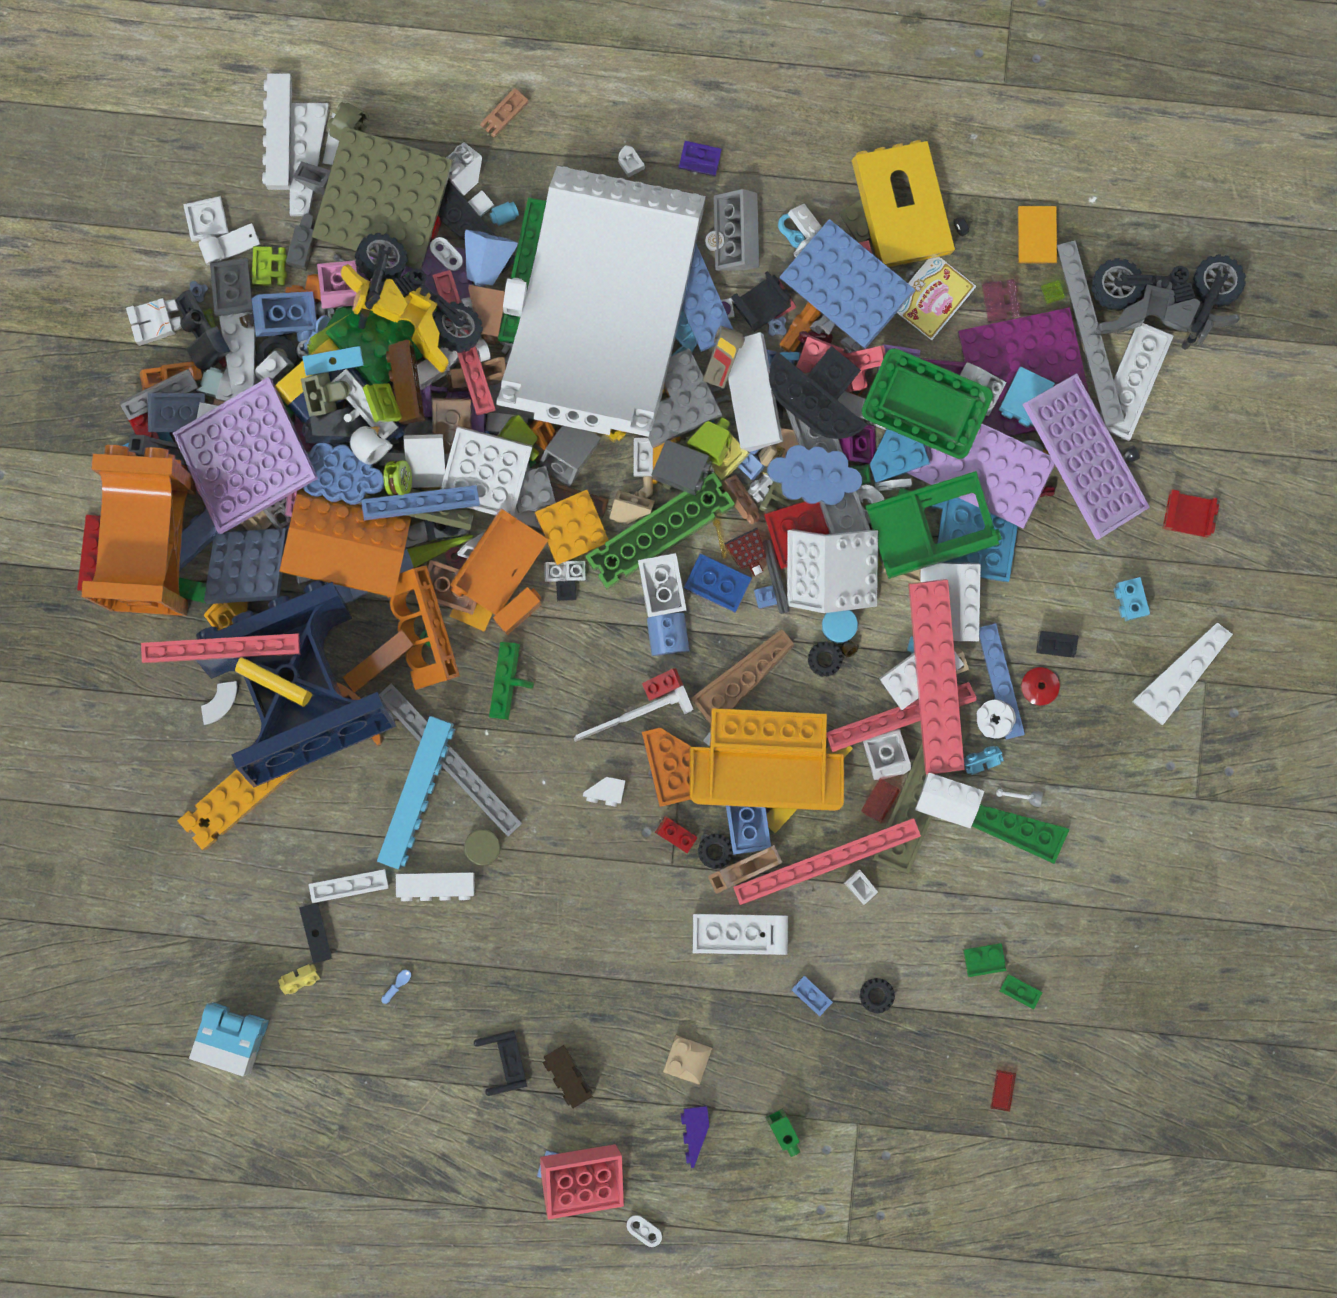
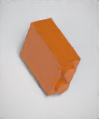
(518, 610)

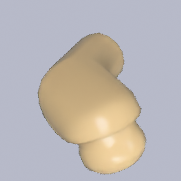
(647, 490)

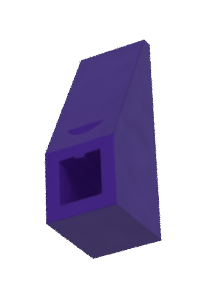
(696, 1126)

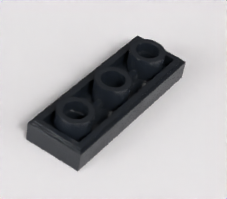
(319, 945)

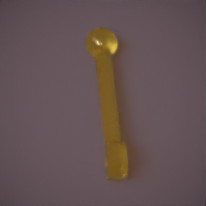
(716, 523)

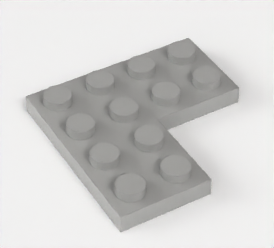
(689, 401)

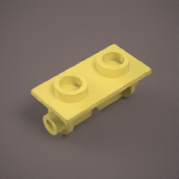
(307, 976)

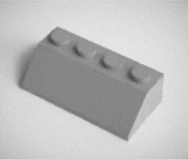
(738, 222)

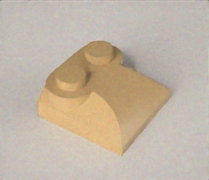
(687, 1059)

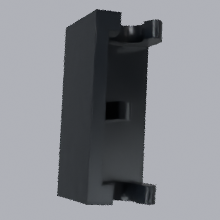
(1057, 644)

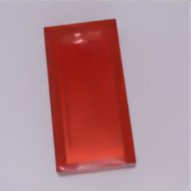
(1003, 1090)

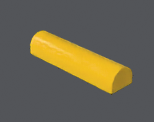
(273, 682)

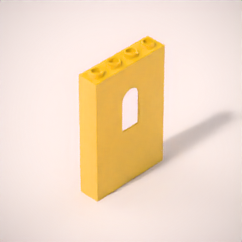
(909, 231)

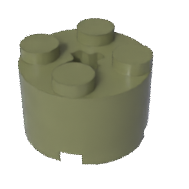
(347, 116)

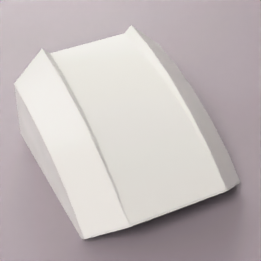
(887, 755)

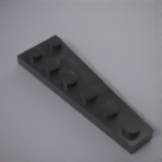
(460, 216)

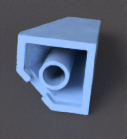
(486, 256)

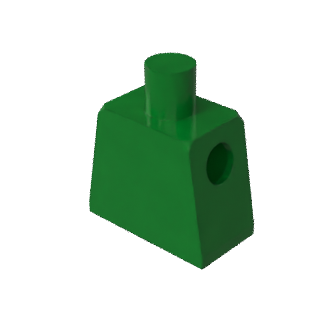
(781, 1127)

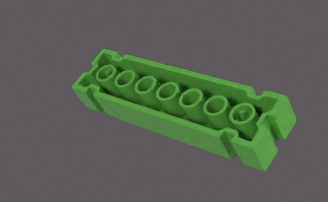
(659, 531)

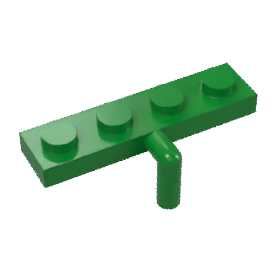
(506, 680)

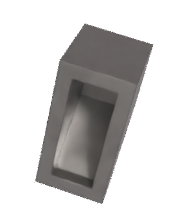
(312, 177)

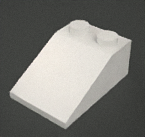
(661, 585)

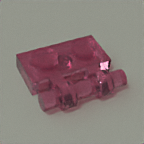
(995, 303)

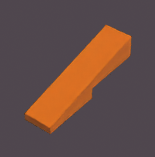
(379, 660)

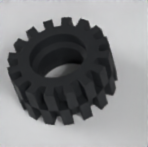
(825, 647)
(703, 851)
(865, 995)

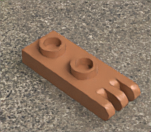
(505, 112)

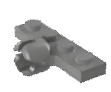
(138, 403)

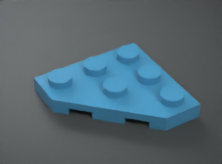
(897, 456)

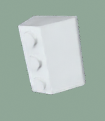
(949, 800)

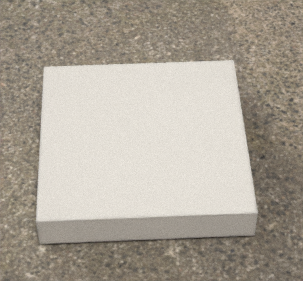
(206, 218)

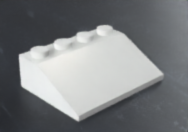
(963, 594)

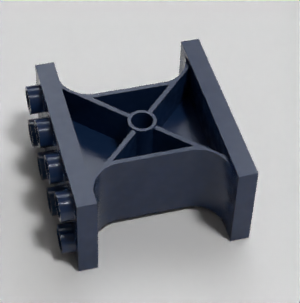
(291, 732)

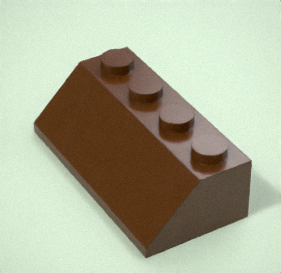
(406, 381)

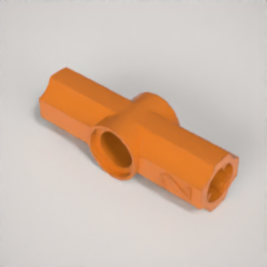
(801, 323)

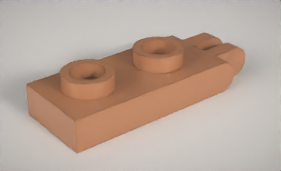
(742, 499)

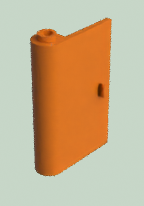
(498, 562)

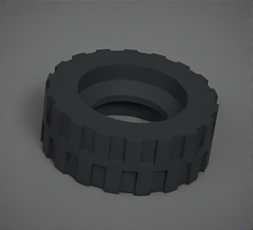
(277, 342)

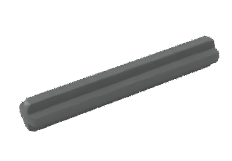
(775, 577)

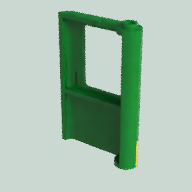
(905, 534)

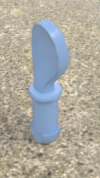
(320, 325)
(401, 979)

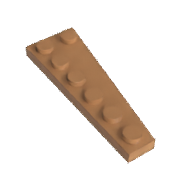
(741, 678)

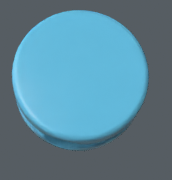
(839, 626)

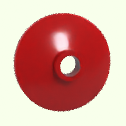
(1030, 686)

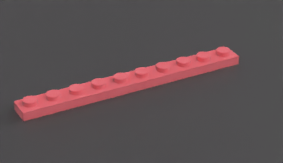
(827, 861)

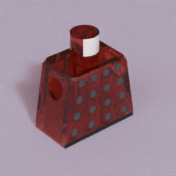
(747, 551)

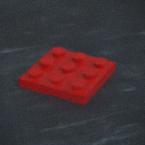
(797, 516)

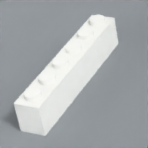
(277, 131)

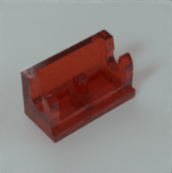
(880, 801)

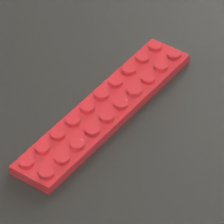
(936, 676)

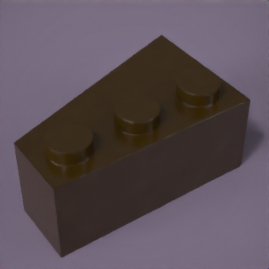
(567, 1076)

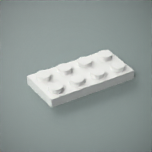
(902, 681)

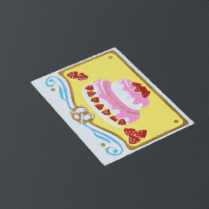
(937, 296)

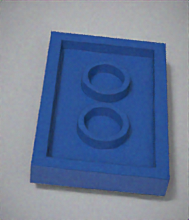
(717, 583)

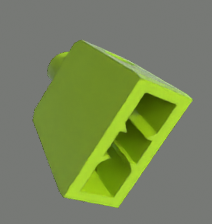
(519, 431)
(712, 440)

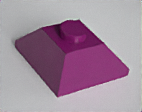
(860, 446)

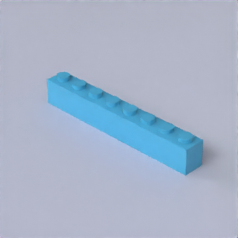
(415, 792)

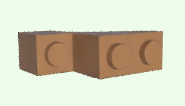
(492, 369)
(745, 869)

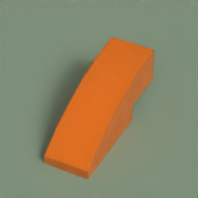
(153, 376)

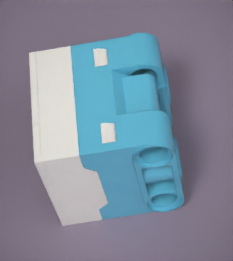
(228, 1039)

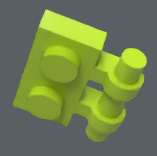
(262, 266)

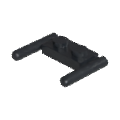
(510, 1061)

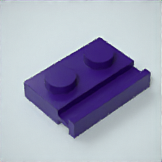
(700, 158)

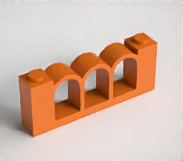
(445, 666)

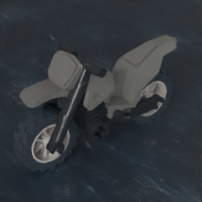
(1169, 296)

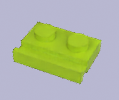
(382, 402)

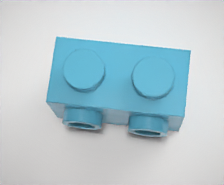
(1132, 599)

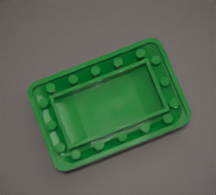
(927, 403)

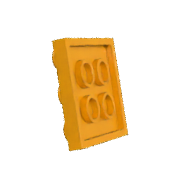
(571, 527)

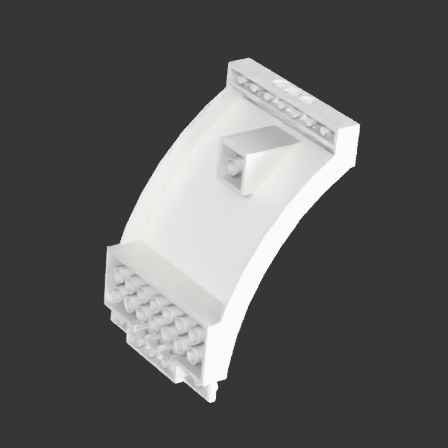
(602, 303)

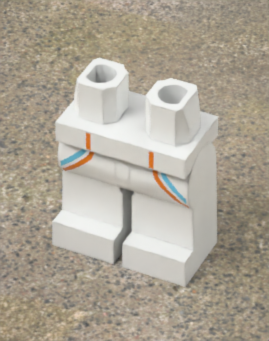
(153, 320)

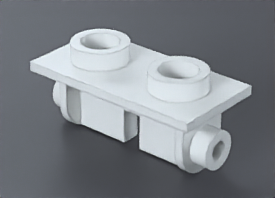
(759, 488)

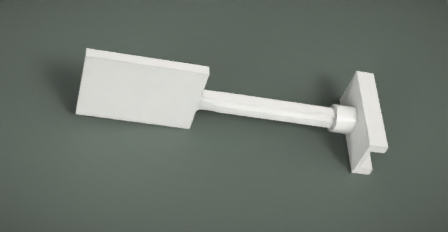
(678, 695)

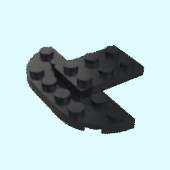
(816, 395)

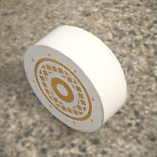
(710, 240)

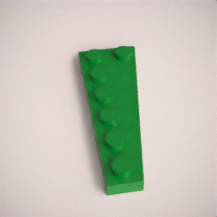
(1022, 832)

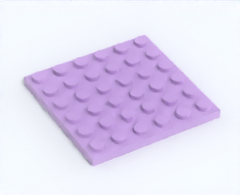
(245, 455)

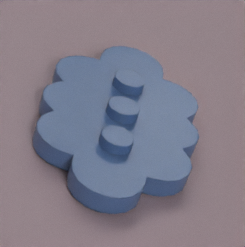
(342, 475)
(814, 475)

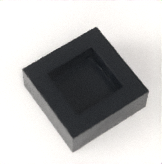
(566, 591)

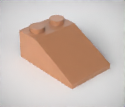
(441, 578)

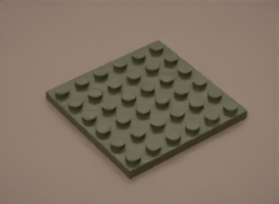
(383, 191)

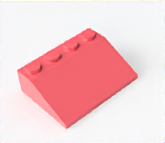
(582, 1181)

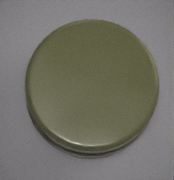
(482, 847)

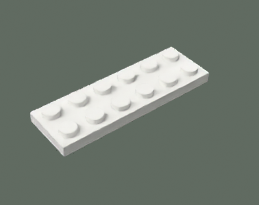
(1137, 375)

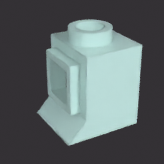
(210, 382)

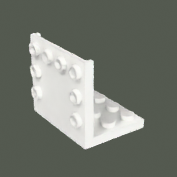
(832, 570)

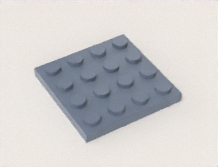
(245, 566)

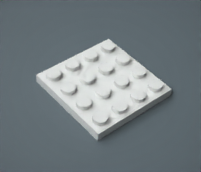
(491, 464)

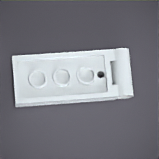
(740, 934)

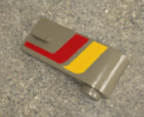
(723, 356)

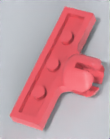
(863, 360)

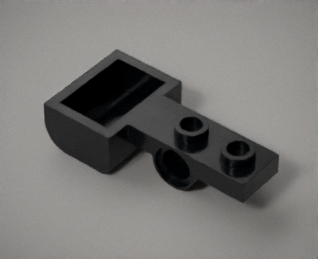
(209, 343)

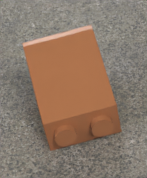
(489, 307)

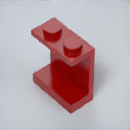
(1190, 514)

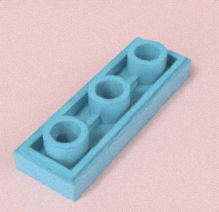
(321, 362)

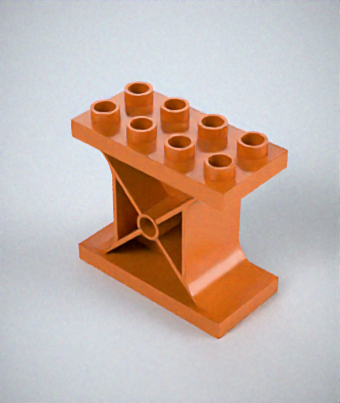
(140, 531)

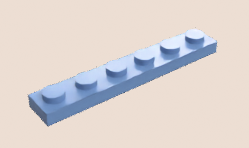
(420, 502)
(999, 673)

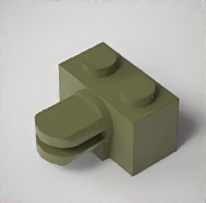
(321, 393)

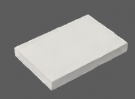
(425, 459)

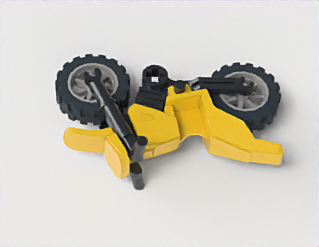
(408, 300)

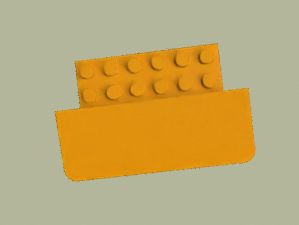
(767, 762)

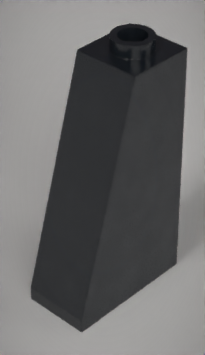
(332, 427)

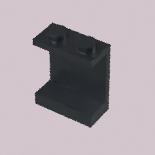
(762, 302)

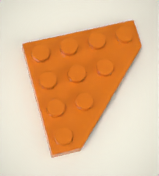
(669, 766)

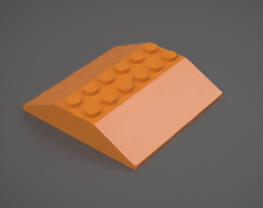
(340, 547)

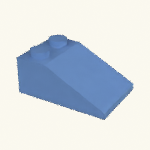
(283, 313)
(748, 829)

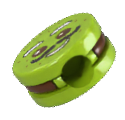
(397, 478)

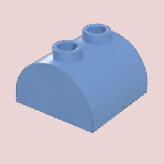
(668, 634)

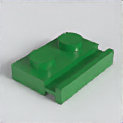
(984, 960)

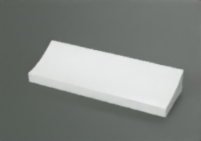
(752, 396)

